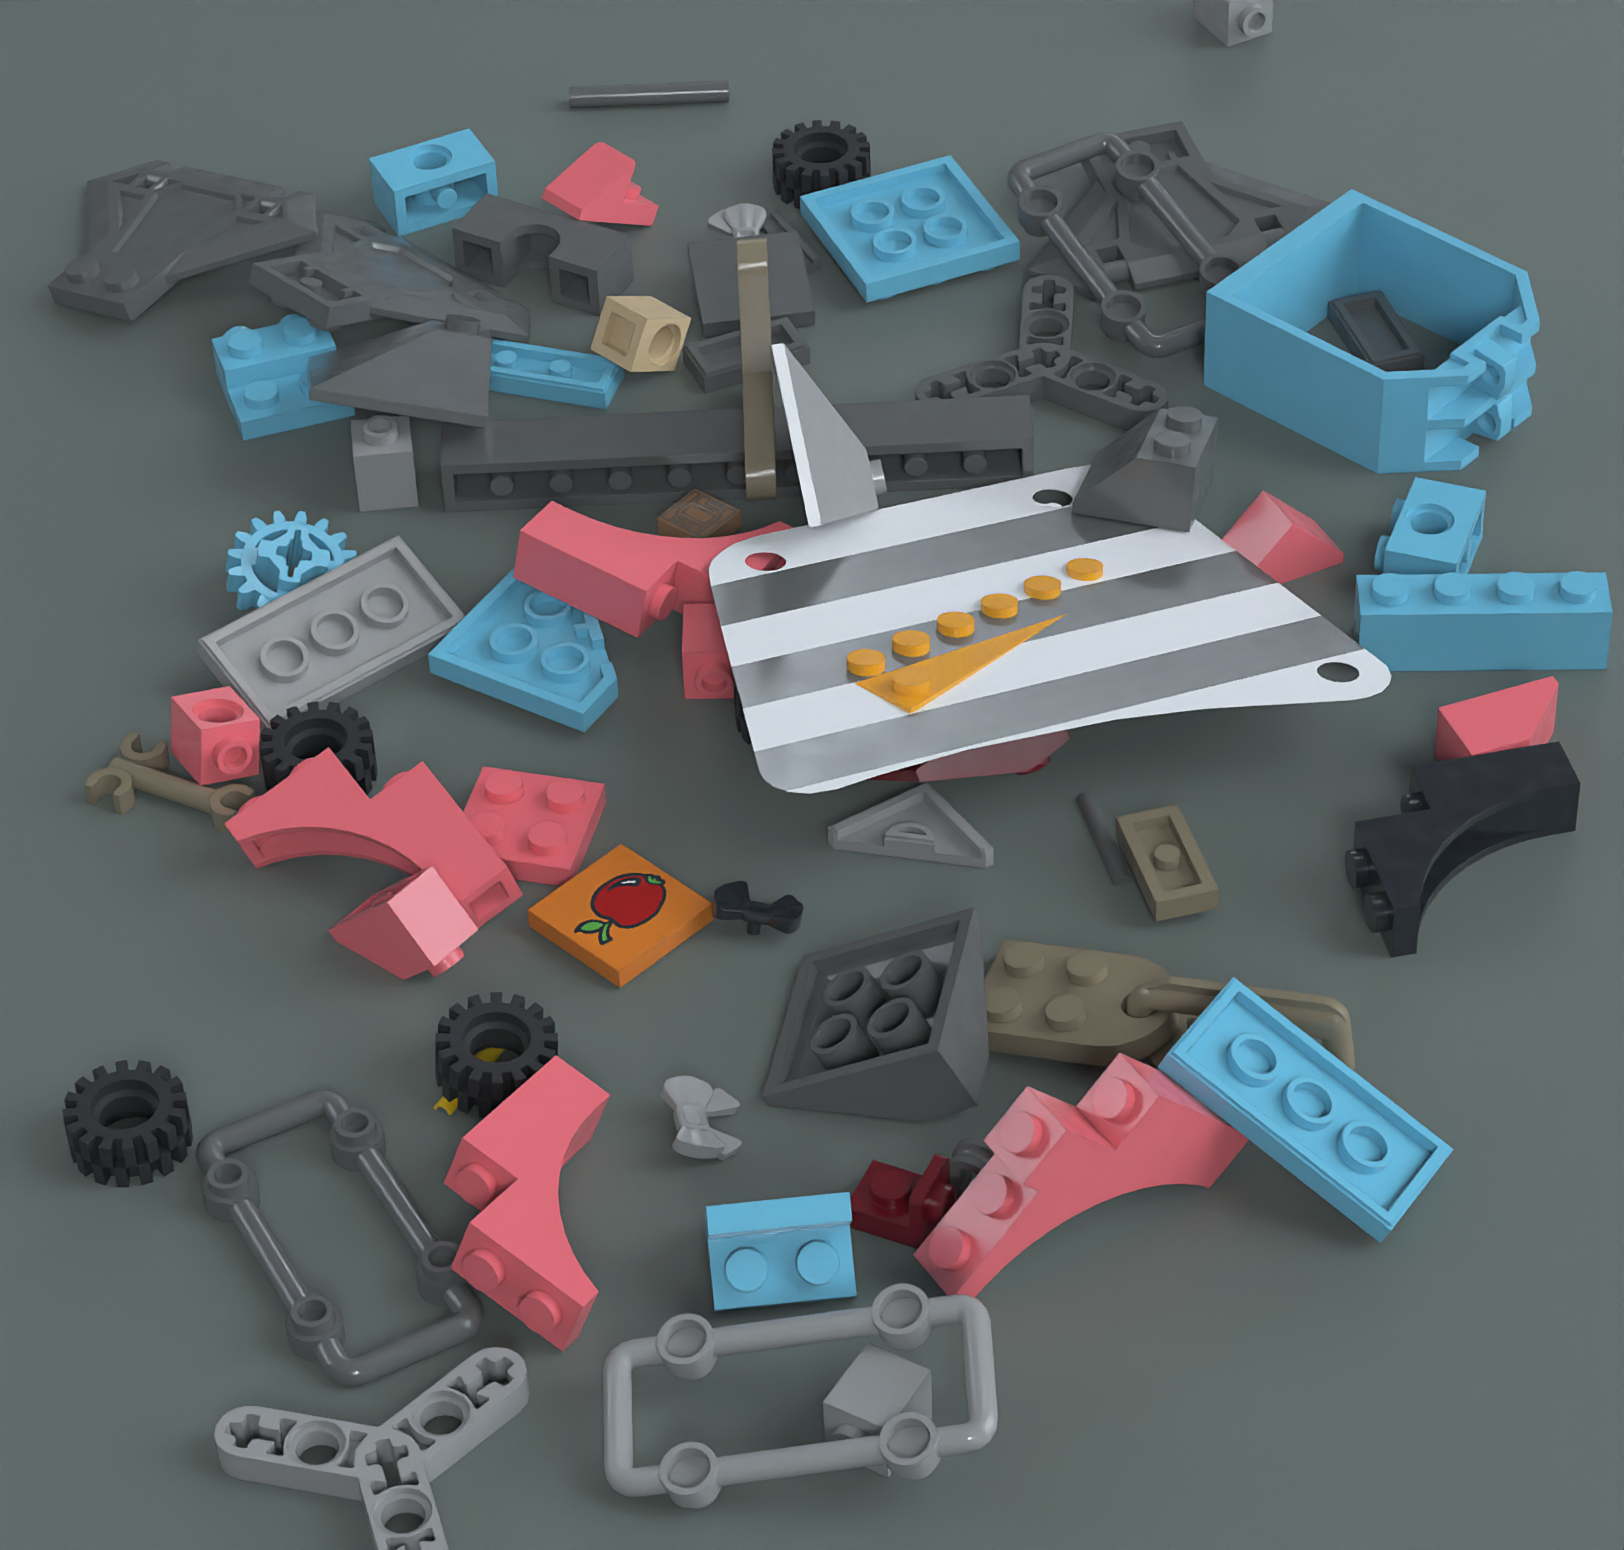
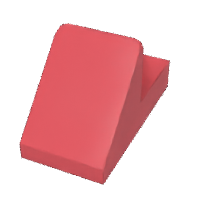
(601, 189)

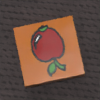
(620, 915)

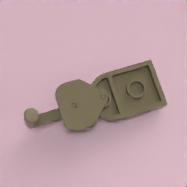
(1102, 1004)

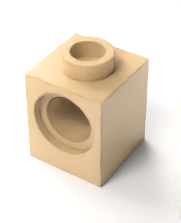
(640, 333)

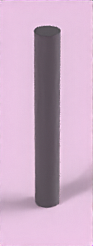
(649, 94)

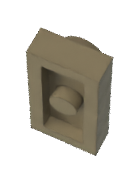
(1167, 862)

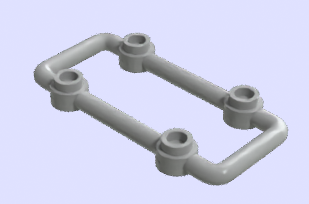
(906, 1442)

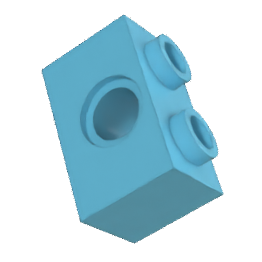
(432, 181)
(1433, 530)

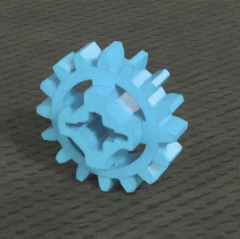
(263, 559)

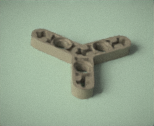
(757, 369)

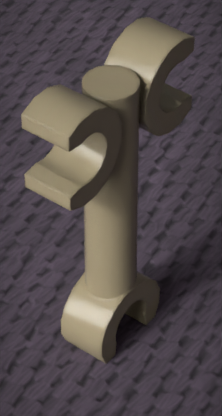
(148, 774)

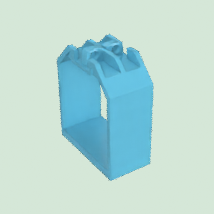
(1372, 416)

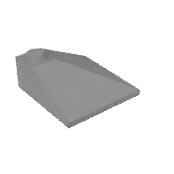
(828, 456)

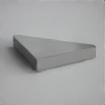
(914, 827)

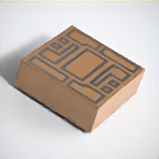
(699, 517)

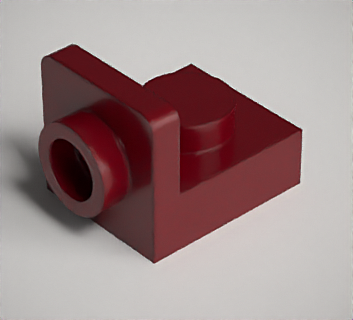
(901, 1202)

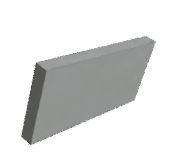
(333, 633)

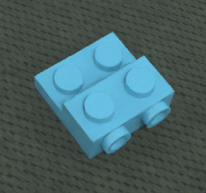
(267, 376)

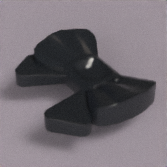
(733, 903)

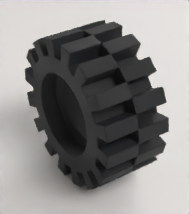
(818, 159)
(311, 733)
(484, 1027)
(135, 1149)

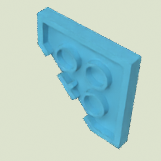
(531, 655)

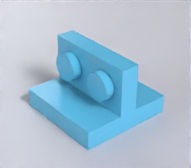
(780, 1251)

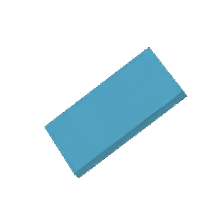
(1306, 1109)

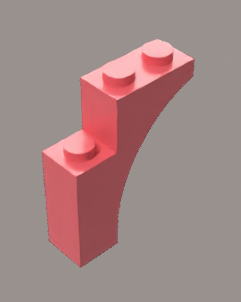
(622, 572)
(402, 826)
(512, 1175)

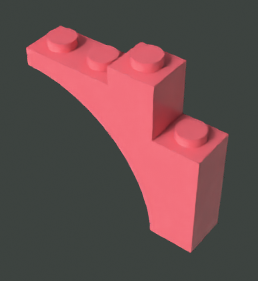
(1064, 1158)

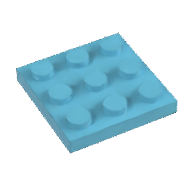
(909, 228)

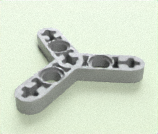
(362, 1448)

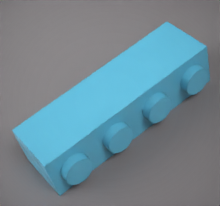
(1485, 620)

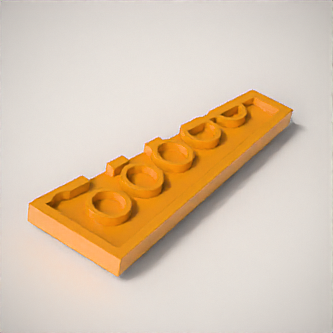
(926, 680)

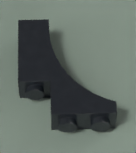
(1448, 822)

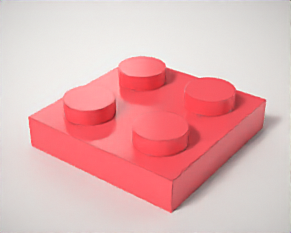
(536, 821)

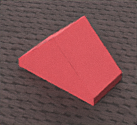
(1282, 540)

